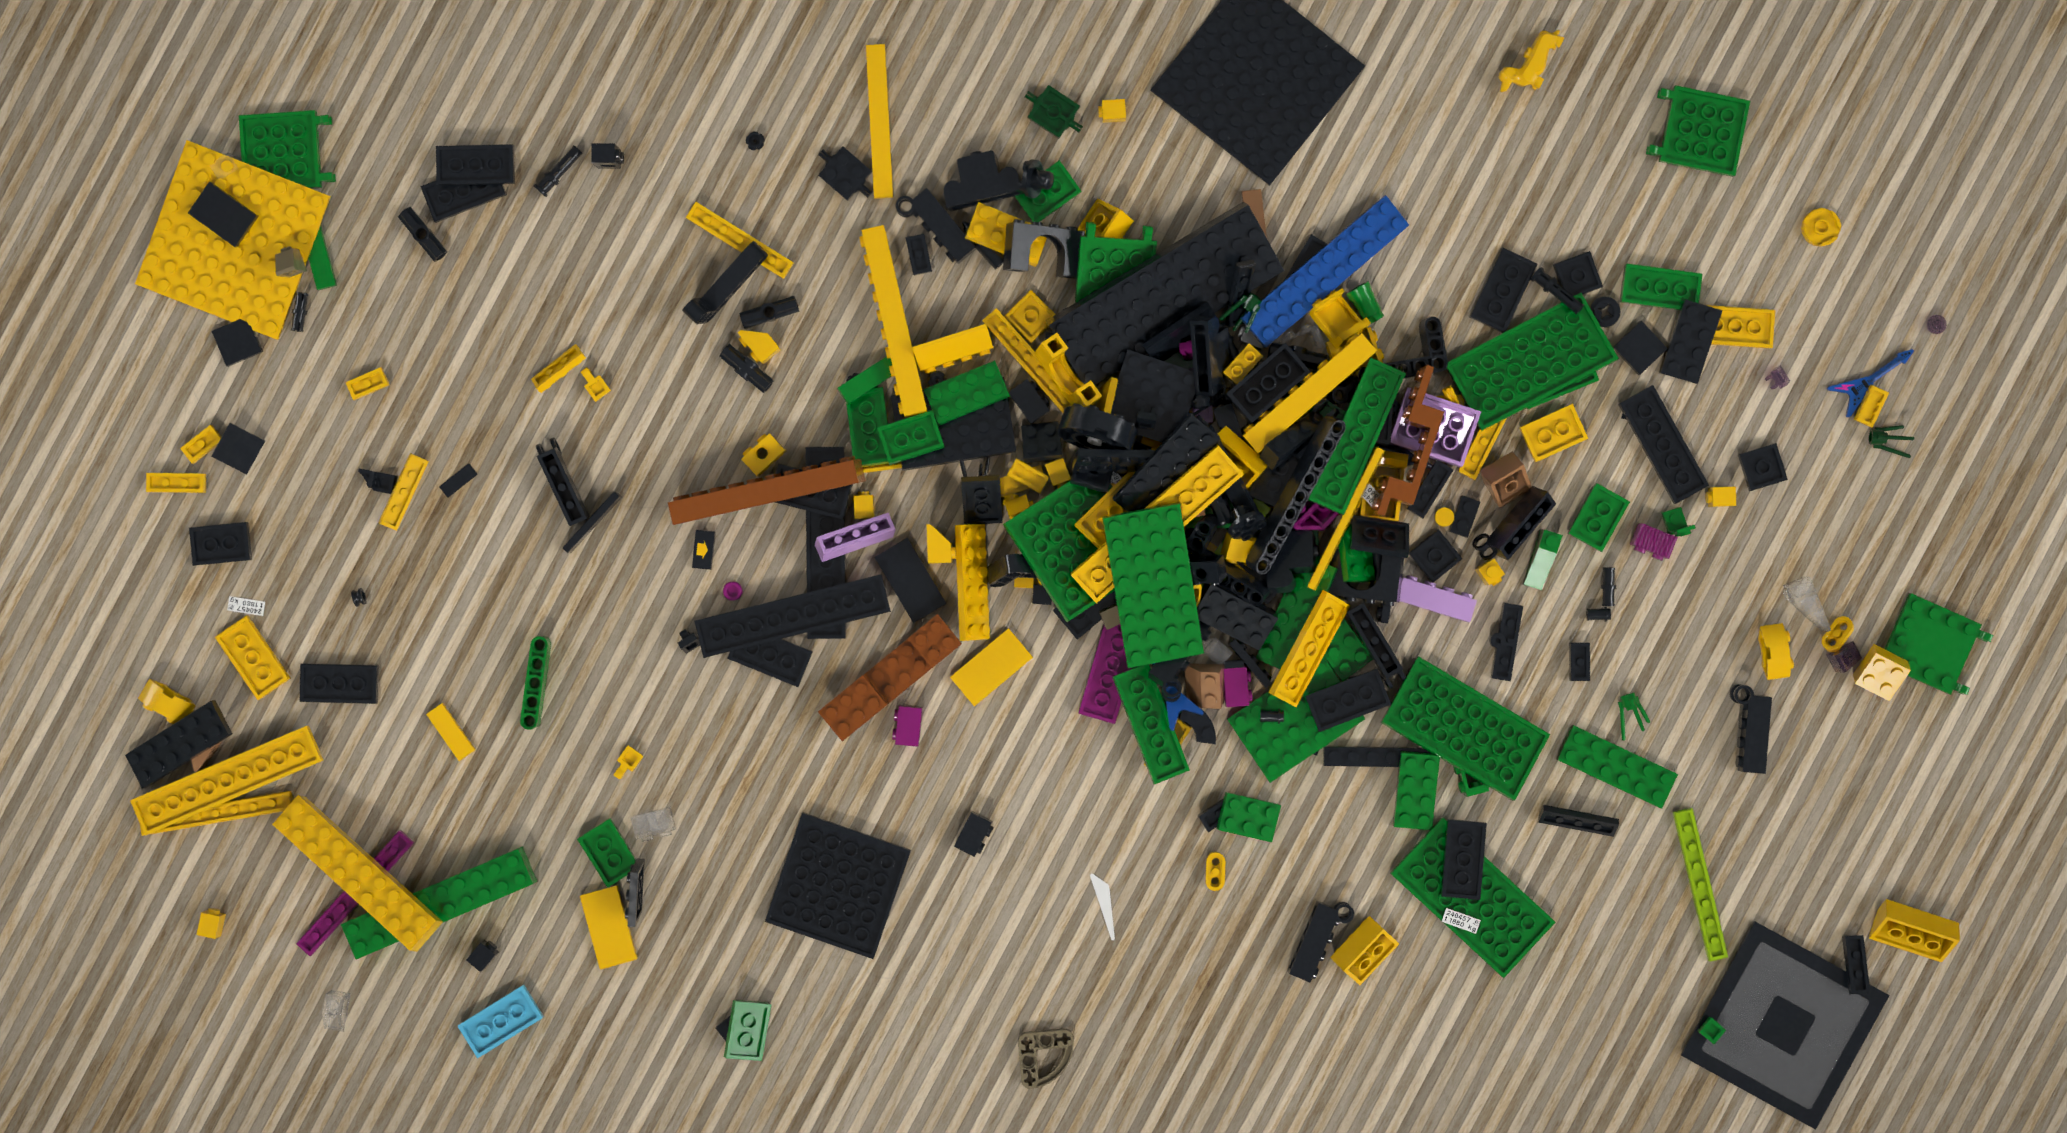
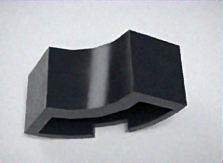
(1201, 725)

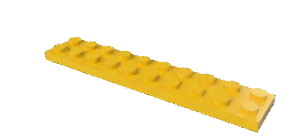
(1192, 490)
(226, 780)

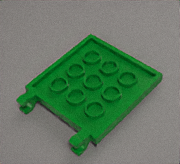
(1702, 130)
(285, 145)
(1108, 258)
(1934, 643)

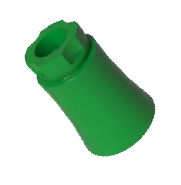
(1365, 302)

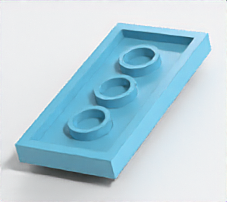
(500, 1021)

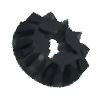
(1613, 310)

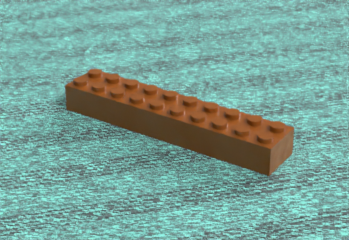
(767, 491)

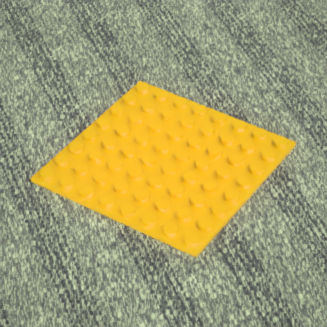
(207, 271)

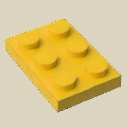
(1553, 433)

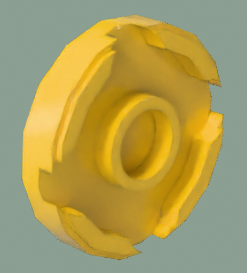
(1821, 227)

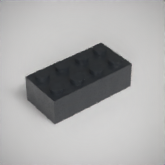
(1267, 383)
(1235, 616)

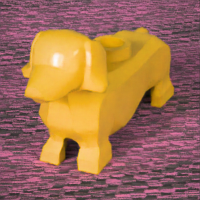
(1534, 63)

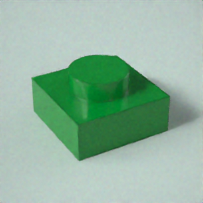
(1711, 1030)

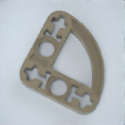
(1037, 1045)

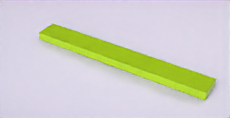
(1700, 884)

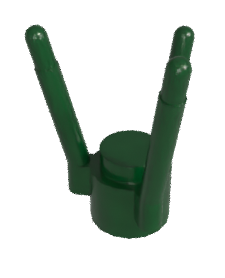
(1251, 304)
(1878, 437)

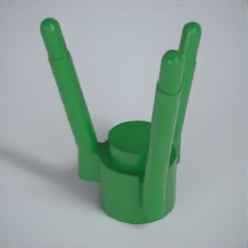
(1630, 702)

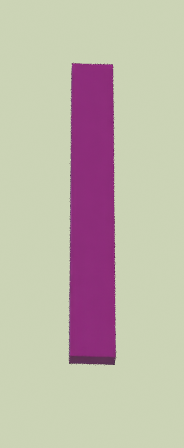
(345, 903)

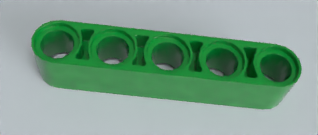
(529, 690)

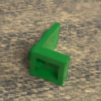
(1676, 522)
(1475, 788)

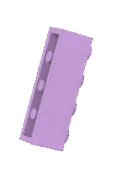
(855, 537)
(1437, 600)

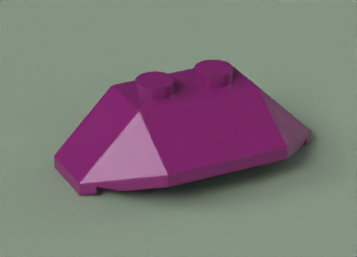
(1314, 517)

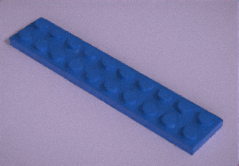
(1326, 270)

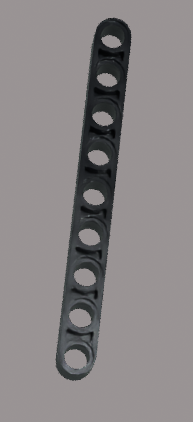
(1295, 494)

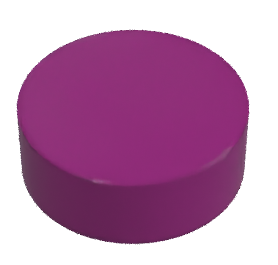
(732, 591)

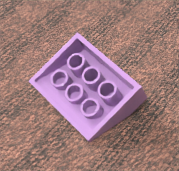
(1453, 433)

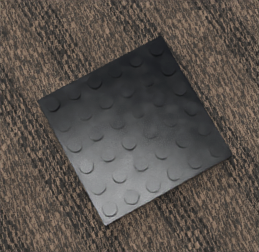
(838, 885)

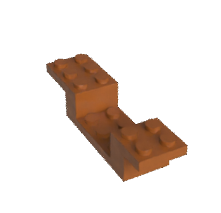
(1421, 417)
(889, 677)

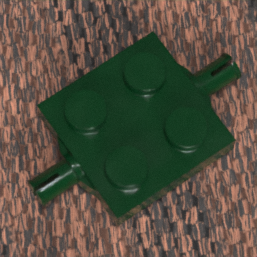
(1053, 111)

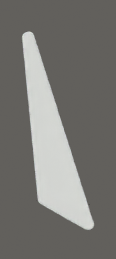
(1103, 894)

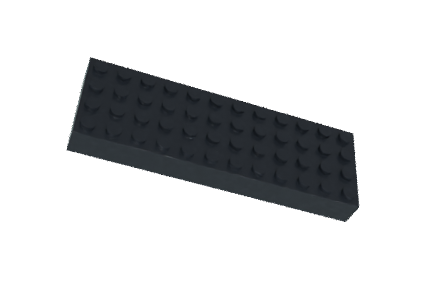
(1162, 292)

